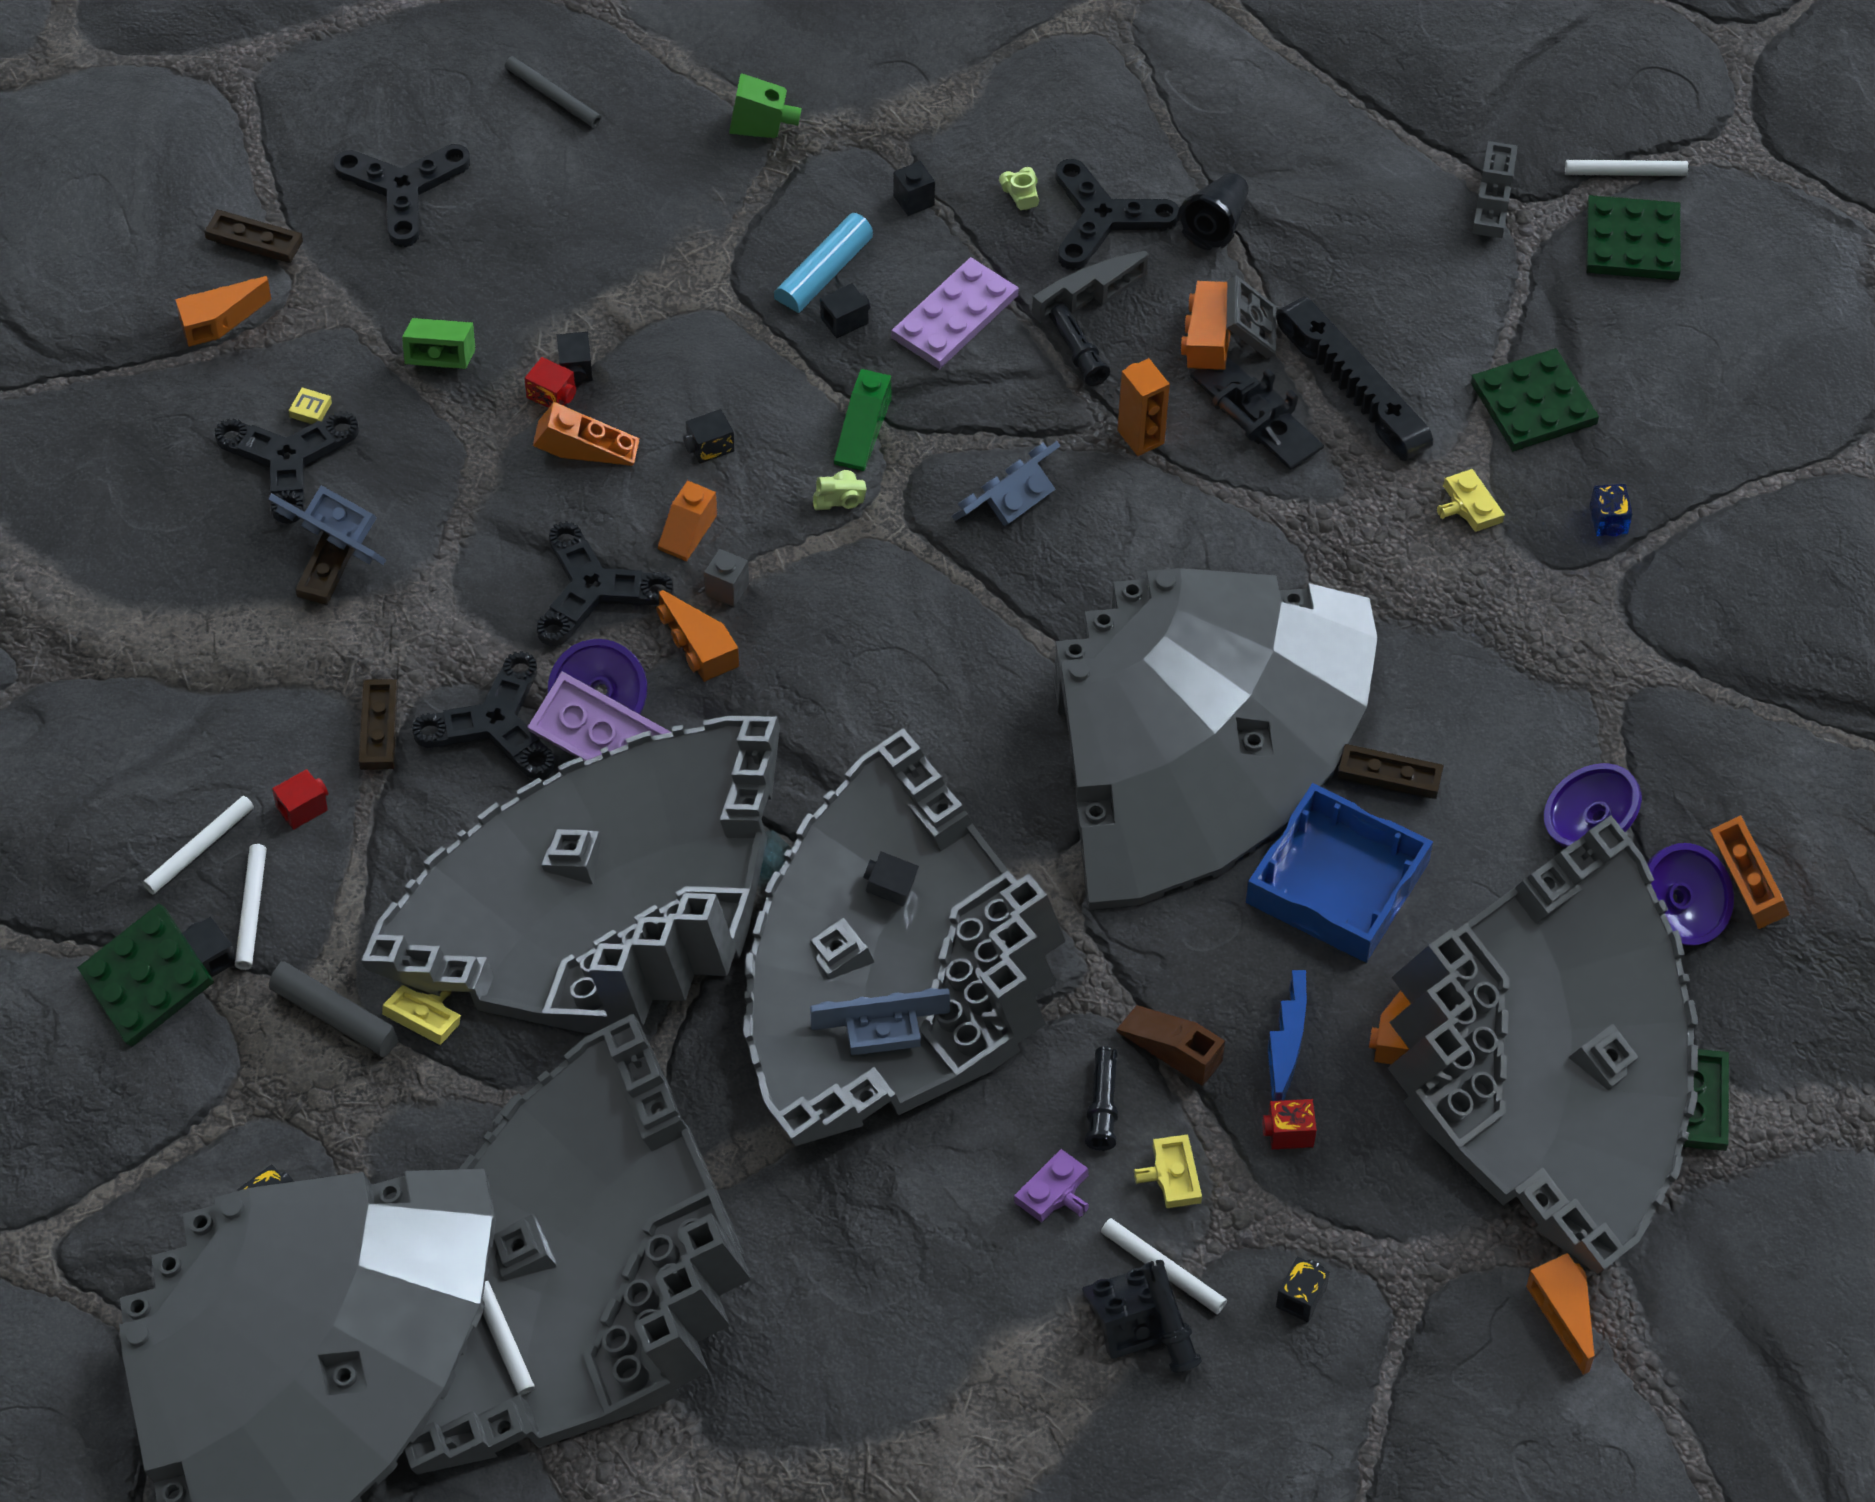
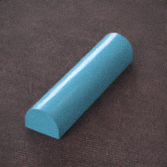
(824, 262)

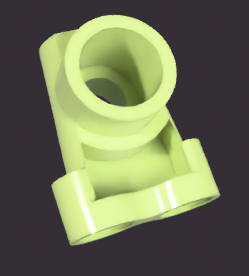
(1021, 187)
(839, 490)

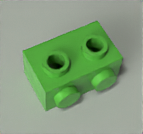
(438, 343)

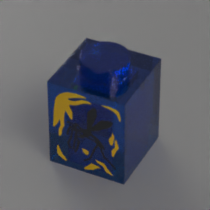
(1611, 509)

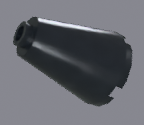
(1214, 212)

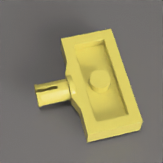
(1470, 501)
(422, 1013)
(1173, 1171)

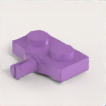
(1054, 1187)

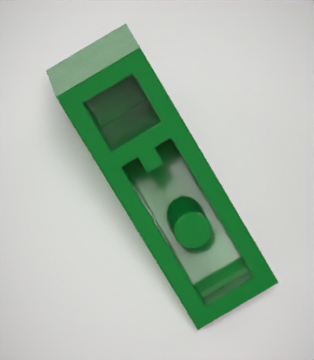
(863, 419)

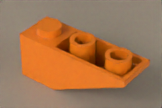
(217, 311)
(583, 438)
(703, 638)

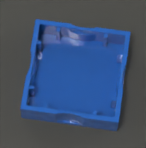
(1339, 872)

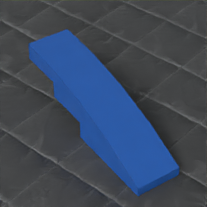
(1286, 1043)

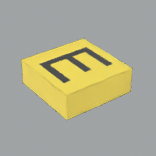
(310, 406)

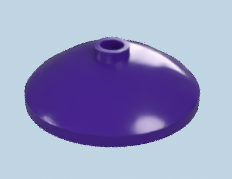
(607, 664)
(1588, 799)
(1701, 889)

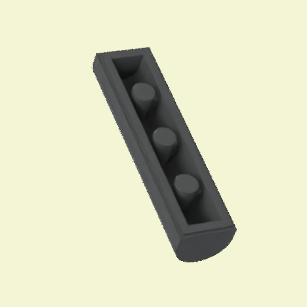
(333, 1009)

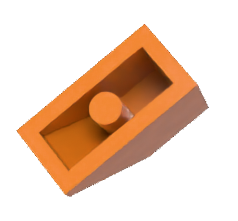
(688, 520)

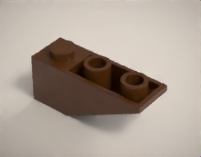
(1175, 1041)

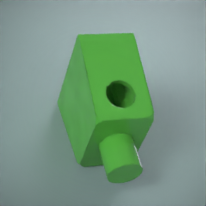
(761, 108)

